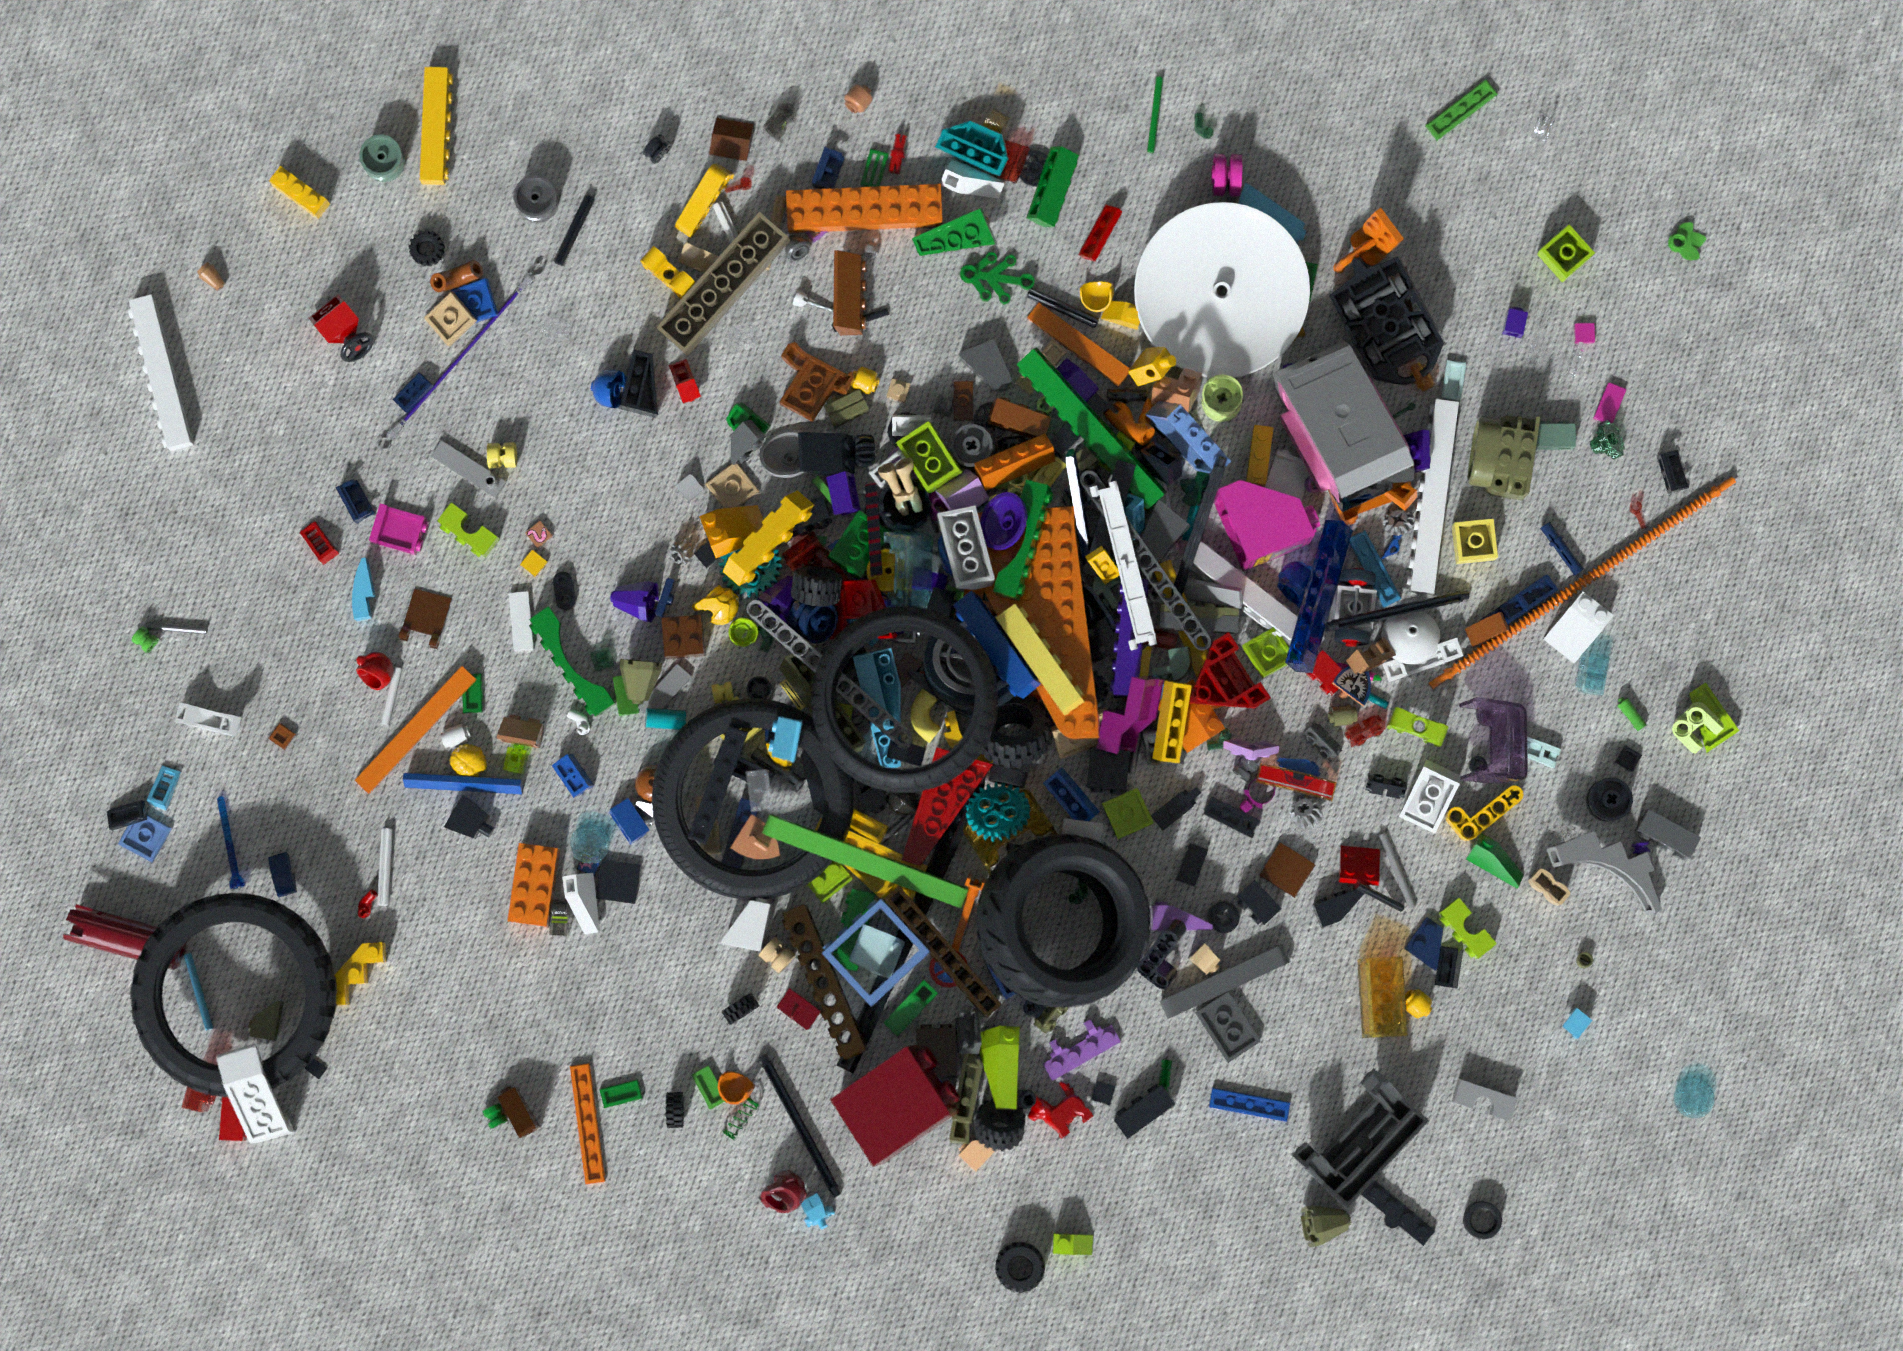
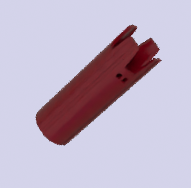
(112, 933)

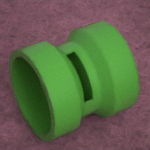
(145, 639)

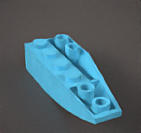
(881, 682)

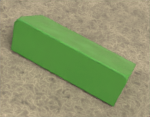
(624, 705)

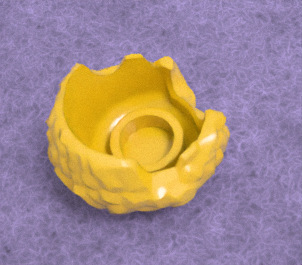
(468, 760)

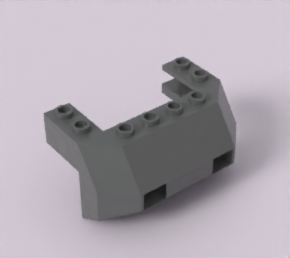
(1365, 1144)

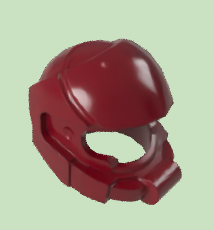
(788, 1188)

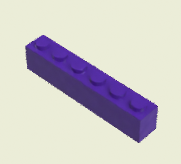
(1128, 661)

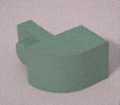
(1105, 590)
(1180, 664)

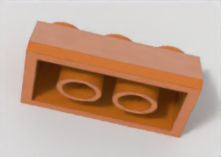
(1200, 724)

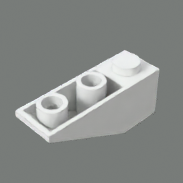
(971, 181)
(581, 896)

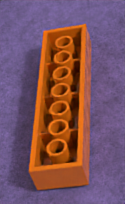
(864, 208)

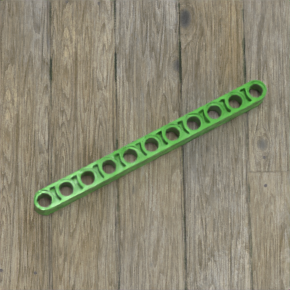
(865, 860)

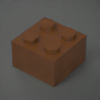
(683, 636)

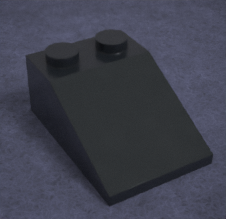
(826, 453)

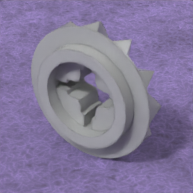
(1401, 527)

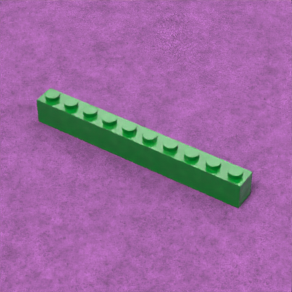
(1087, 424)

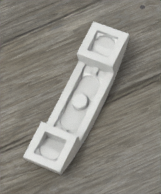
(1445, 653)

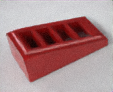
(328, 551)

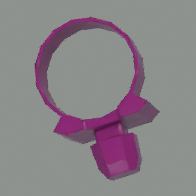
(1247, 804)

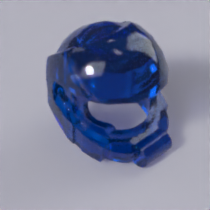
(1293, 580)

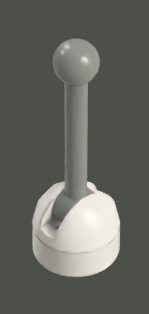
(801, 299)

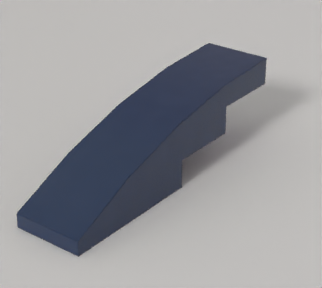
(1526, 599)

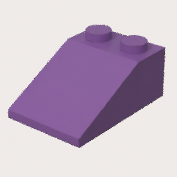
(1163, 914)

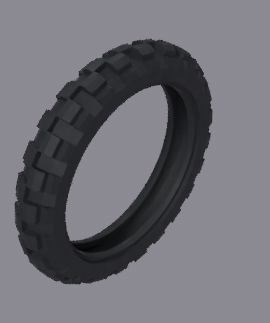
(197, 916)

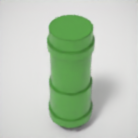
(1631, 713)

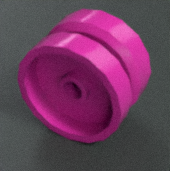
(1223, 174)

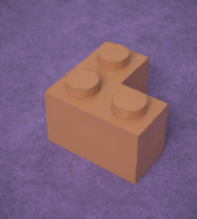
(1180, 391)

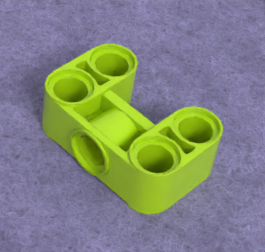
(1404, 721)

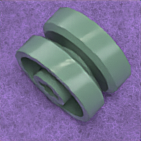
(382, 169)

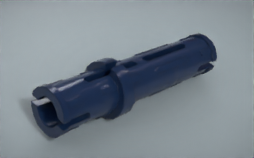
(1560, 546)

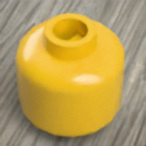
(865, 380)
(1418, 1003)

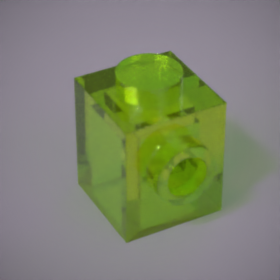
(516, 759)

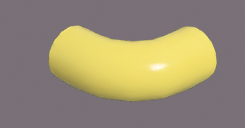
(921, 716)

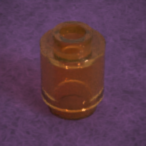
(1422, 383)

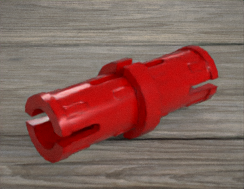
(897, 154)

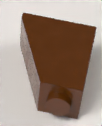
(518, 1112)

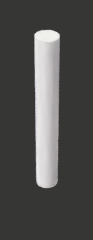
(391, 696)

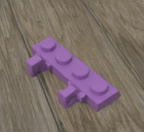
(1067, 1059)

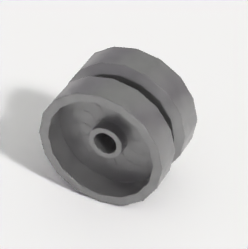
(540, 209)

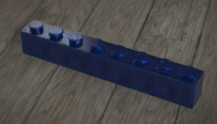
(1319, 596)

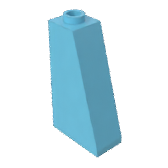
(1255, 199)

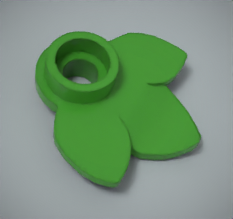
(1689, 241)

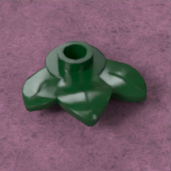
(1194, 488)

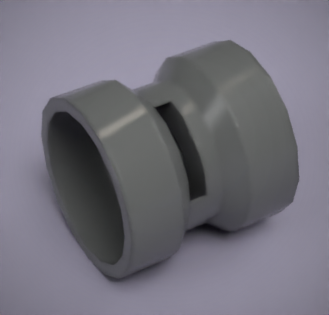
(1245, 768)

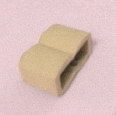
(1552, 890)

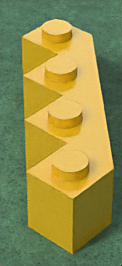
(775, 529)
(355, 969)

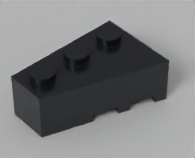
(639, 385)

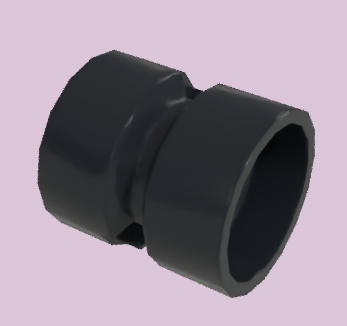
(759, 688)

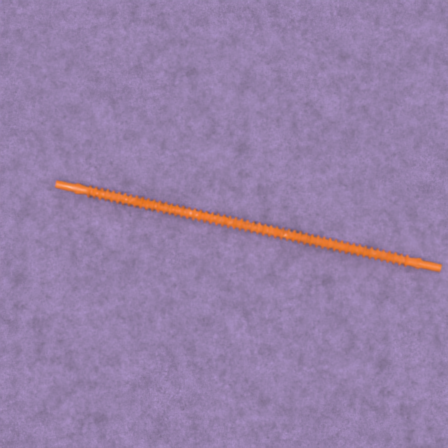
(1688, 510)

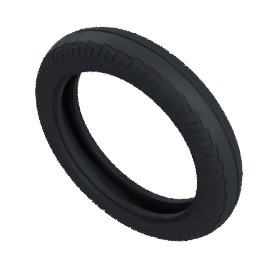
(672, 825)

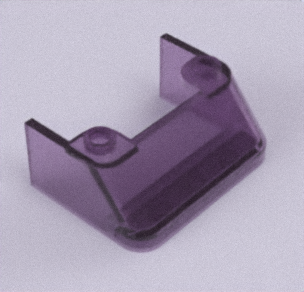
(1507, 740)

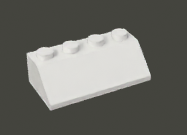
(966, 548)

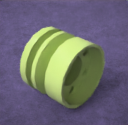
(1215, 389)

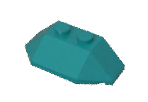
(975, 146)

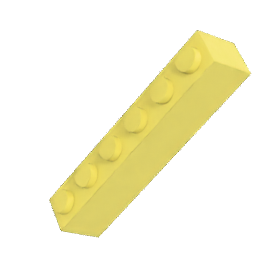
(1040, 659)

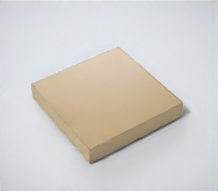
(450, 319)
(732, 487)

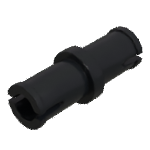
(1126, 395)

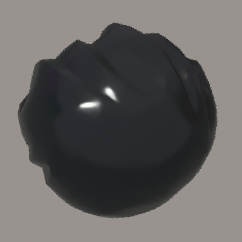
(894, 519)

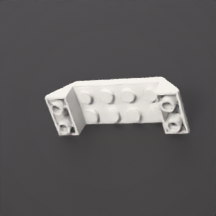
(252, 1095)

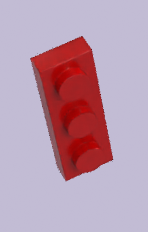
(1100, 233)

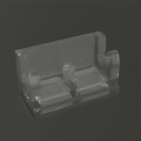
(759, 790)

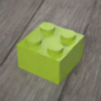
(1565, 253)

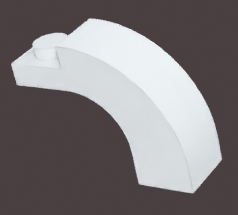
(208, 719)

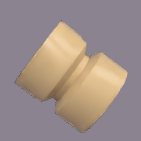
(777, 955)

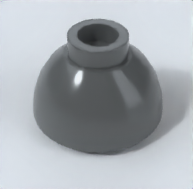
(797, 248)

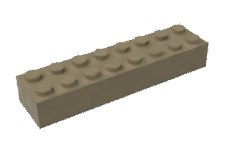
(723, 283)

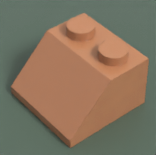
(521, 732)

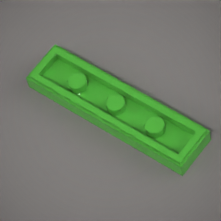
(1461, 110)

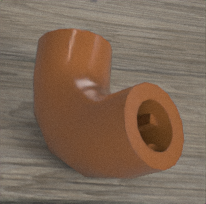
(456, 276)

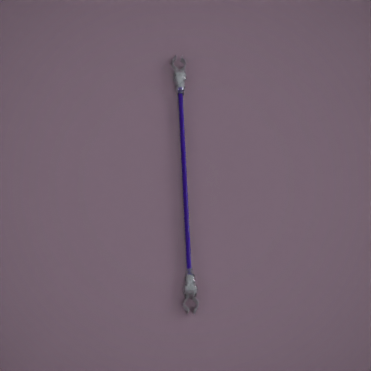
(527, 281)

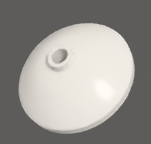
(1408, 646)

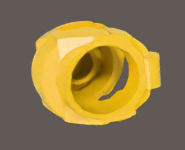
(722, 603)

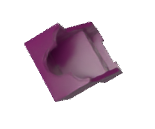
(1122, 727)

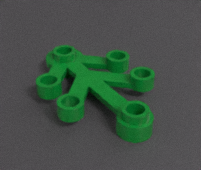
(994, 277)

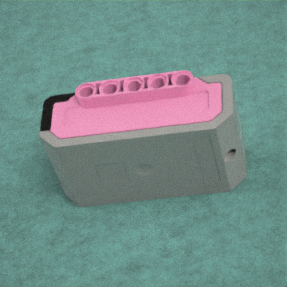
(1342, 427)

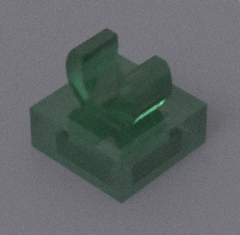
(602, 659)

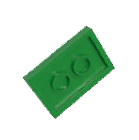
(853, 546)

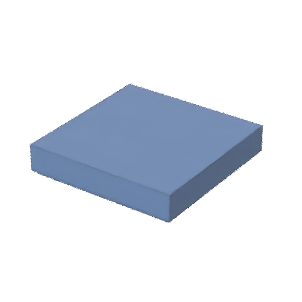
(145, 838)

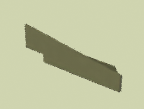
(968, 1092)

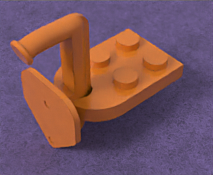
(1372, 241)

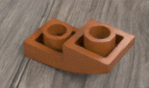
(1486, 629)

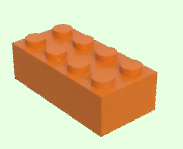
(533, 885)

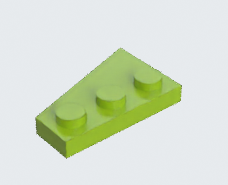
(1706, 696)

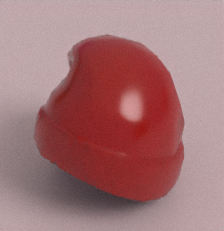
(375, 670)

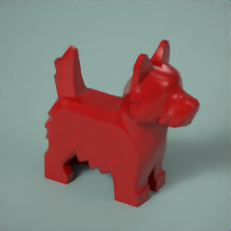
(1061, 1114)

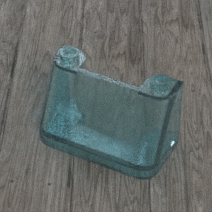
(912, 568)

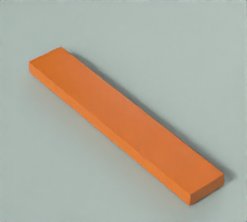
(587, 1123)

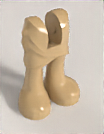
(903, 468)

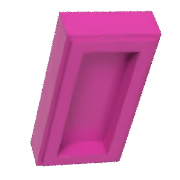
(1609, 403)

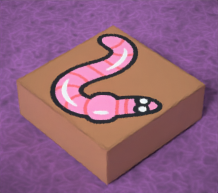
(538, 534)

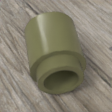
(1342, 715)

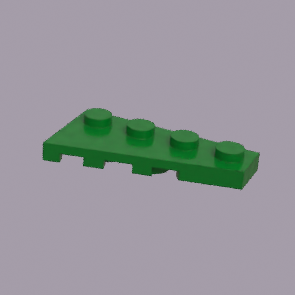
(962, 233)

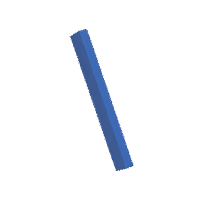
(462, 783)

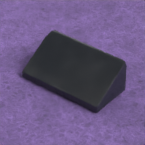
(1449, 967)

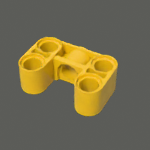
(659, 266)

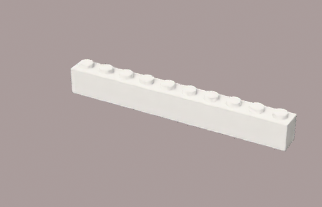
(1433, 498)

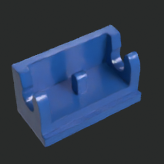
(572, 775)
(629, 821)

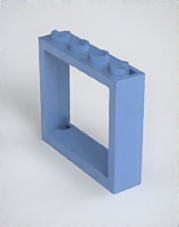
(1186, 435)
(858, 921)

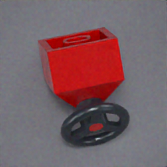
(339, 325)

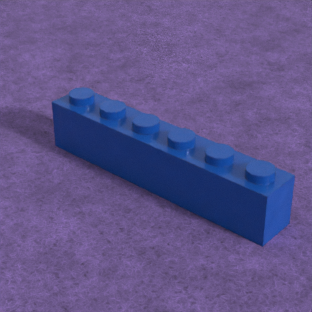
(997, 645)

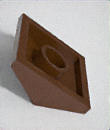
(731, 139)

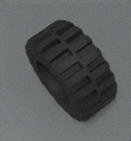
(1025, 747)

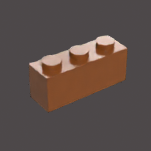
(1018, 418)

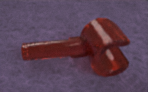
(745, 184)
(1638, 515)

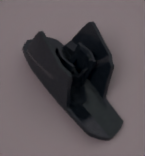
(1100, 620)

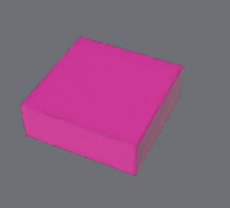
(1584, 333)

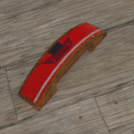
(1296, 781)

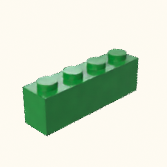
(1052, 186)
(857, 904)

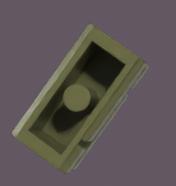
(846, 407)

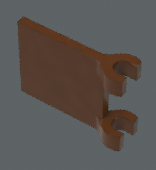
(426, 615)

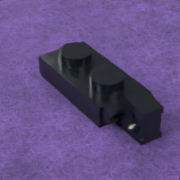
(1175, 808)

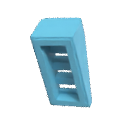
(170, 790)

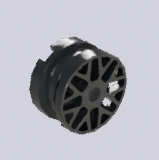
(657, 148)

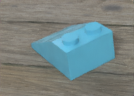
(786, 738)

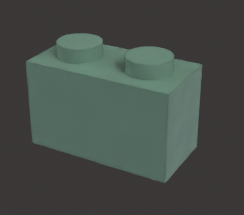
(1556, 436)

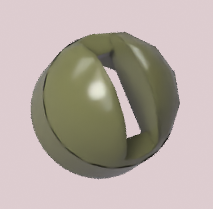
(1585, 956)

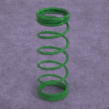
(726, 1132)

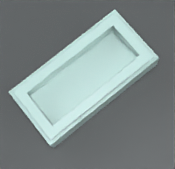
(1453, 380)

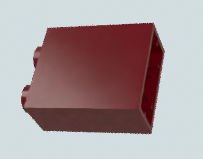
(896, 1104)

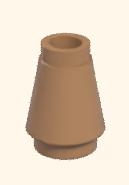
(211, 276)

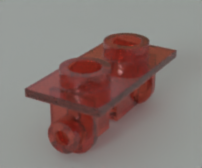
(1373, 727)

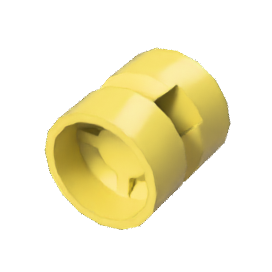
(495, 457)

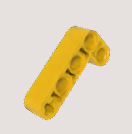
(703, 199)
(1487, 810)

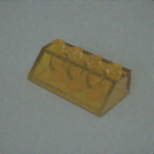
(1382, 997)

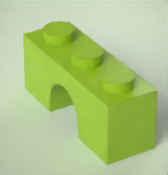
(453, 521)
(1475, 944)

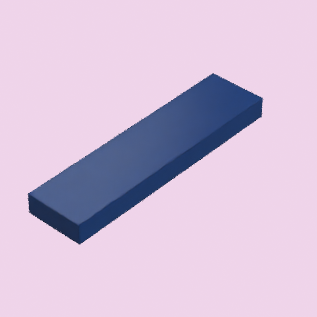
(1249, 1104)

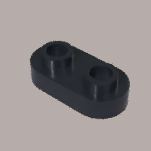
(564, 590)

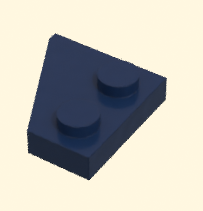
(1426, 943)

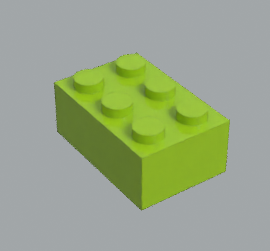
(931, 457)

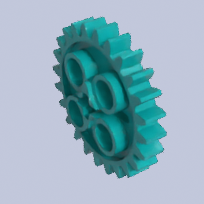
(763, 580)
(998, 811)

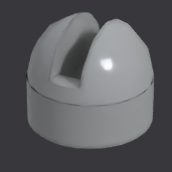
(870, 247)

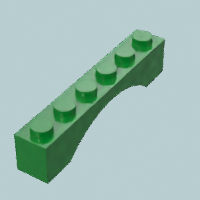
(1012, 578)
(548, 627)

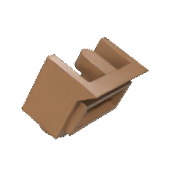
(1371, 658)

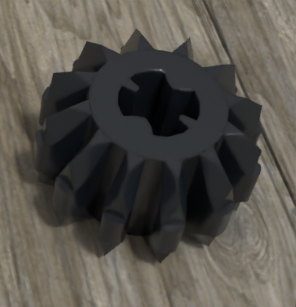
(864, 450)

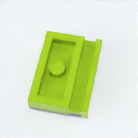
(830, 881)

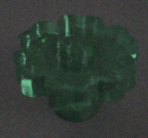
(1608, 441)

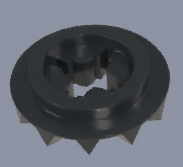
(1010, 441)
(1232, 913)

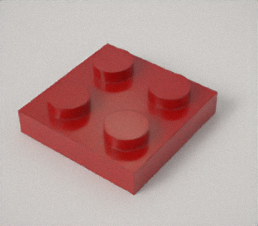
(1359, 865)

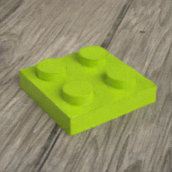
(1267, 652)
(1127, 813)

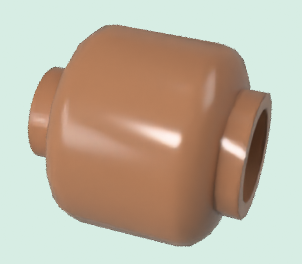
(858, 98)

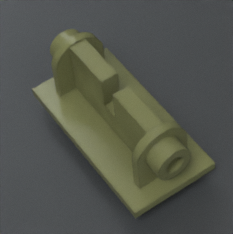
(1047, 1021)

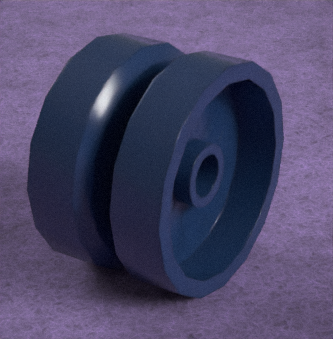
(813, 622)

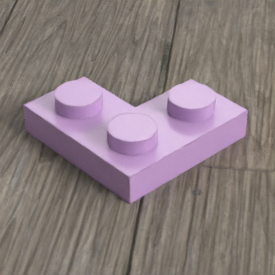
(1251, 750)

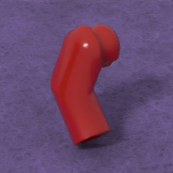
(365, 904)

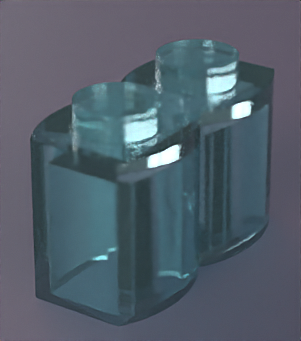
(1593, 674)

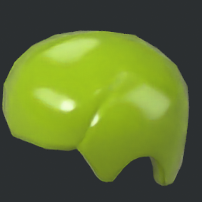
(738, 628)

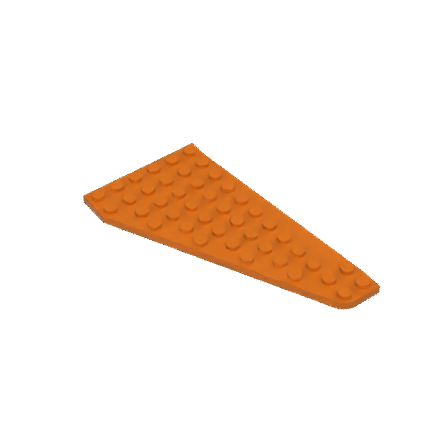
(1057, 609)

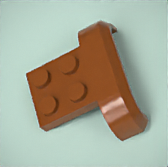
(812, 383)

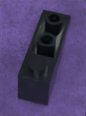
(819, 519)
(1336, 909)

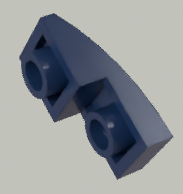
(281, 873)

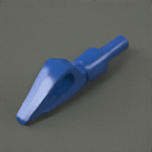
(1394, 542)

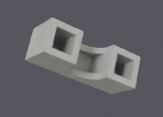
(1468, 1092)

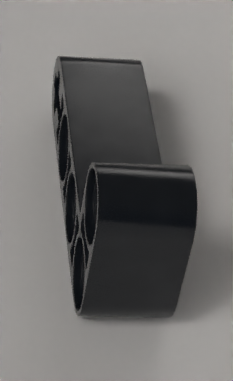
(1153, 964)

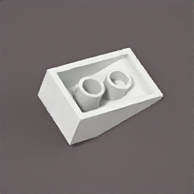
(1578, 627)
(1430, 796)

